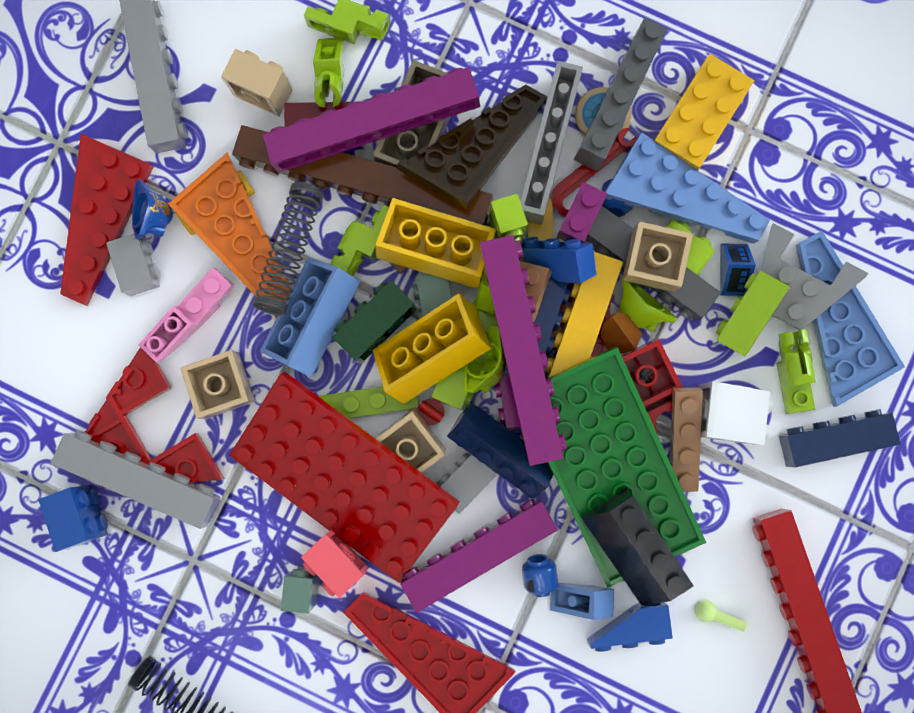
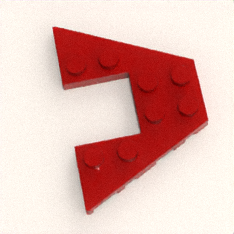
(137, 386)

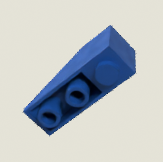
(567, 260)
(634, 626)

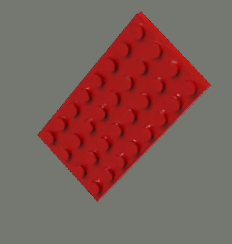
(343, 477)

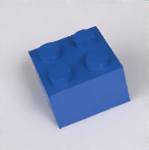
(73, 517)

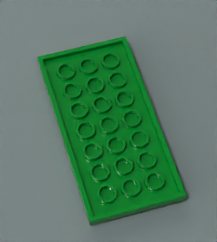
(616, 448)

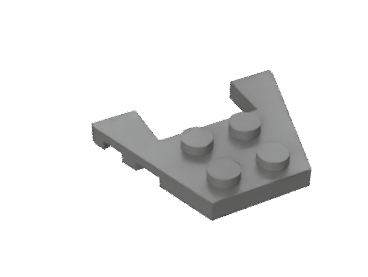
(807, 295)

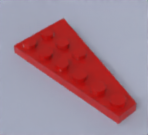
(437, 665)

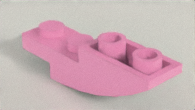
(187, 317)

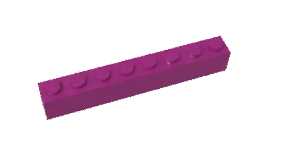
(372, 119)
(521, 350)

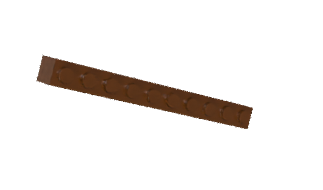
(358, 177)

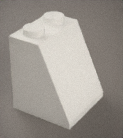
(735, 413)

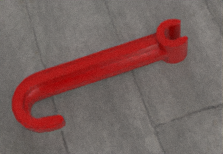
(584, 173)

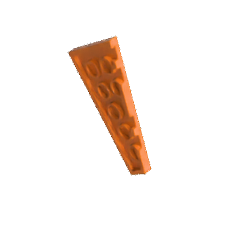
(227, 223)

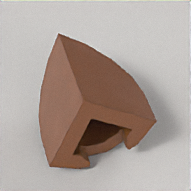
(620, 332)

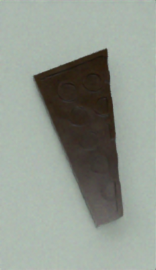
(472, 151)

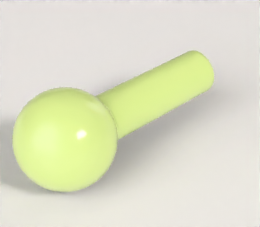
(706, 612)

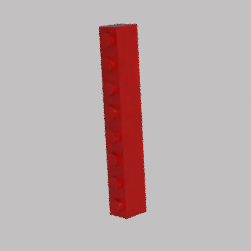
(805, 613)

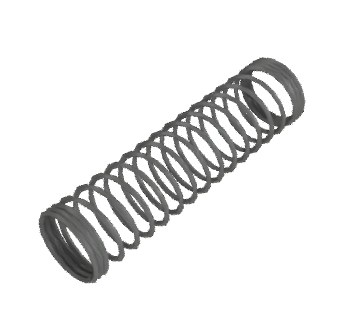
(280, 307)

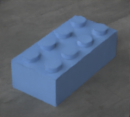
(312, 315)

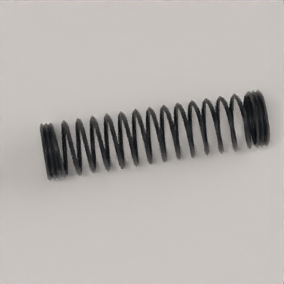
(143, 671)

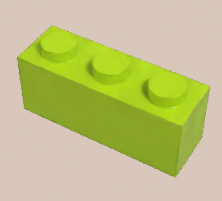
(508, 217)
(751, 312)

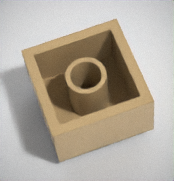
(257, 81)
(657, 256)
(217, 384)
(413, 441)

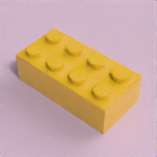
(704, 111)
(433, 243)
(431, 349)

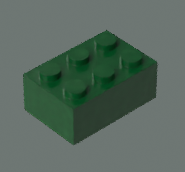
(374, 321)

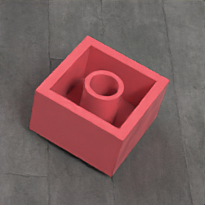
(334, 564)

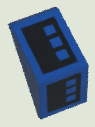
(735, 268)

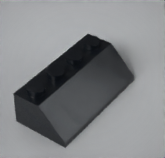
(637, 549)

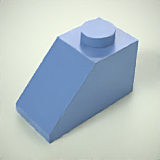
(583, 601)

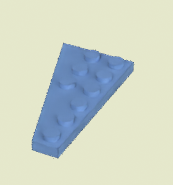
(676, 190)
(848, 335)

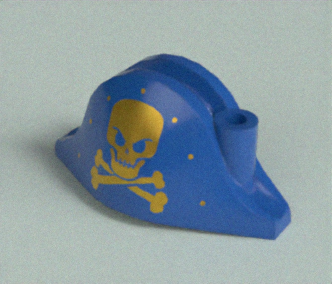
(149, 211)

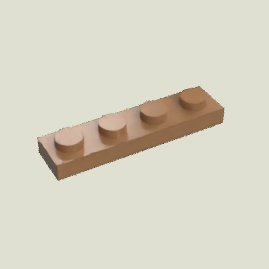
(686, 436)

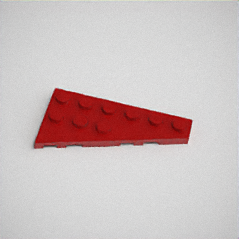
(98, 213)

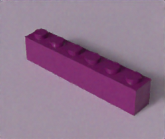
(478, 555)

